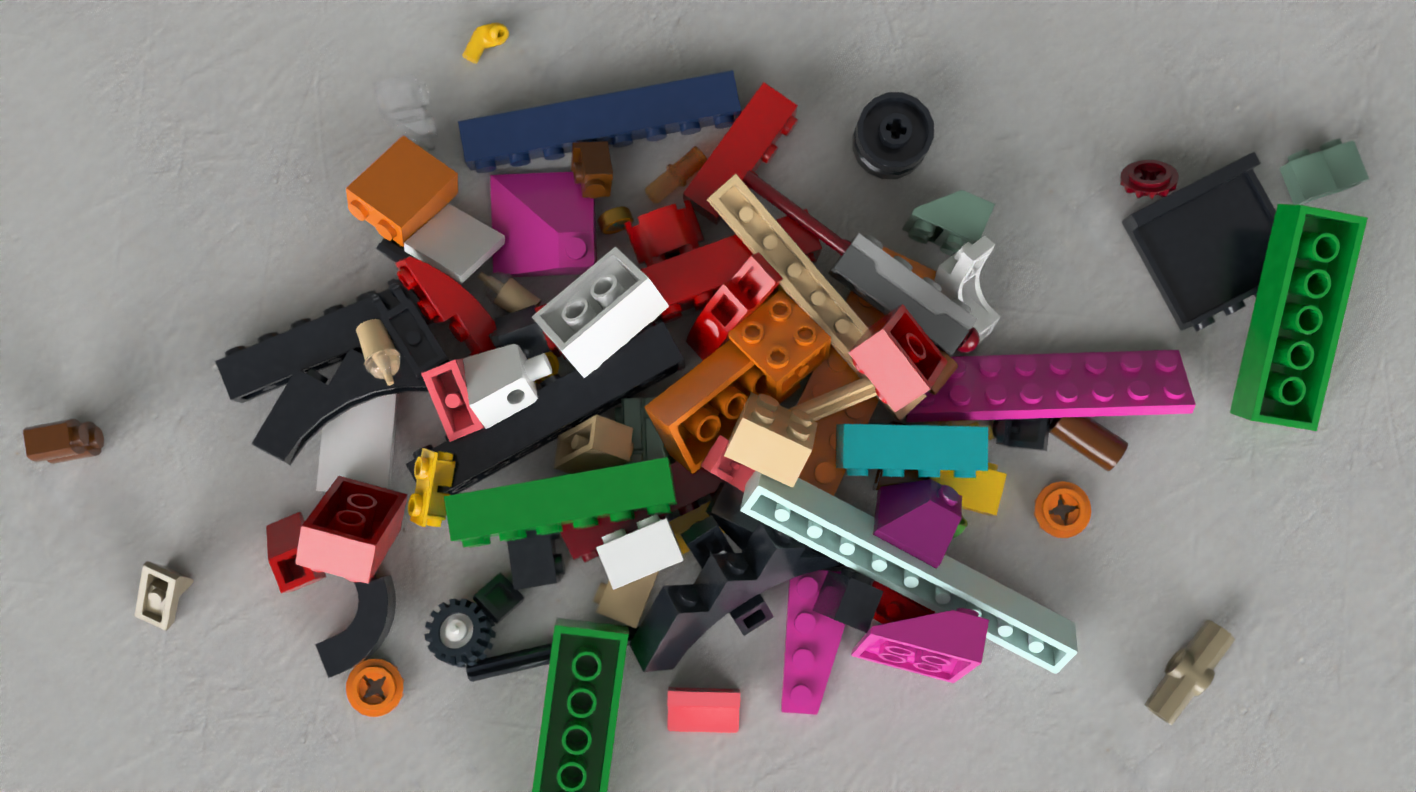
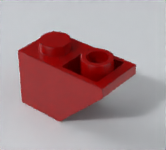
(282, 553)

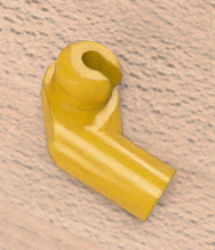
(485, 37)

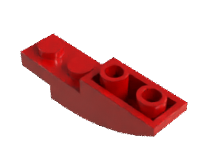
(446, 299)
(732, 305)

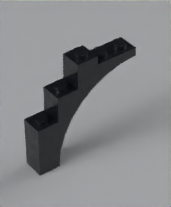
(311, 404)
(726, 582)

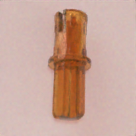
(675, 175)

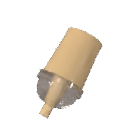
(507, 292)
(378, 350)

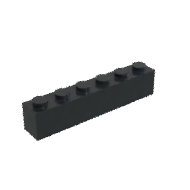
(306, 345)

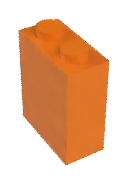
(402, 190)

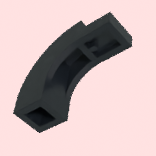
(706, 539)
(367, 629)

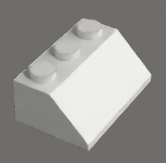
(600, 311)

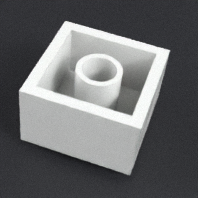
(640, 552)

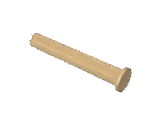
(838, 399)

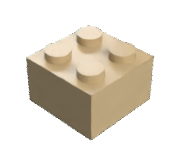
(772, 439)

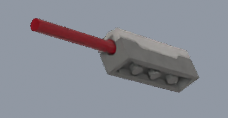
(883, 279)

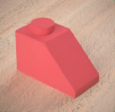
(450, 397)

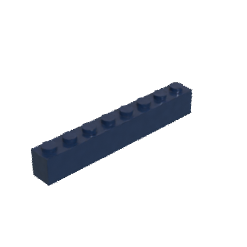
(609, 117)

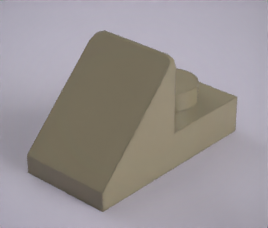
(160, 594)

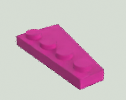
(809, 646)

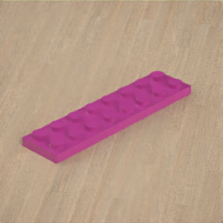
(1060, 387)

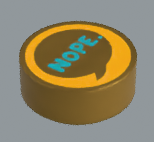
(613, 220)

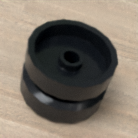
(898, 116)

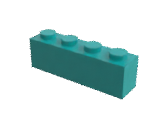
(912, 448)

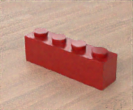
(743, 146)

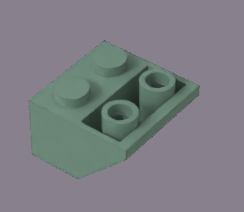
(949, 221)

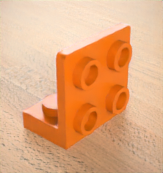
(782, 343)

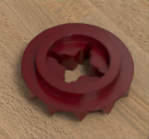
(1149, 178)

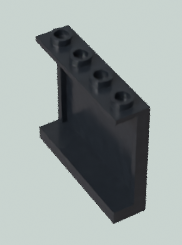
(1206, 242)

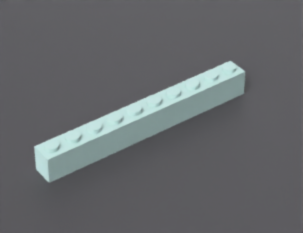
(848, 538)

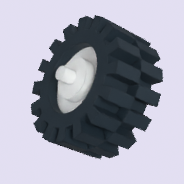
(460, 633)

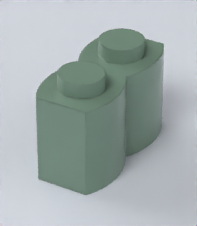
(1323, 172)

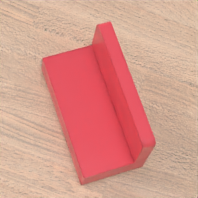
(703, 709)

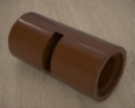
(1090, 440)

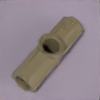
(1189, 672)

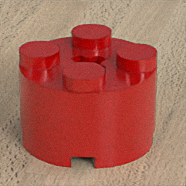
(664, 233)

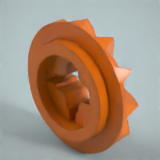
(1075, 520)
(358, 686)

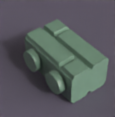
(645, 439)

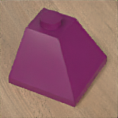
(918, 518)

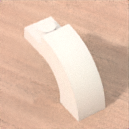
(960, 280)

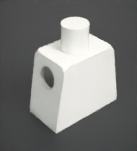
(503, 382)

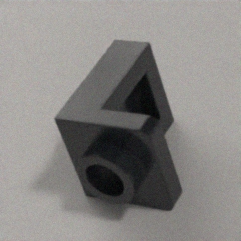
(1022, 433)

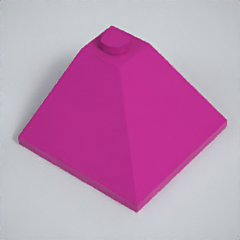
(544, 225)
(931, 645)

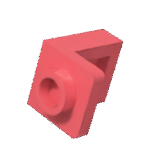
(724, 467)

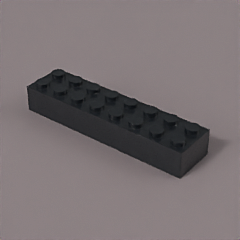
(561, 406)

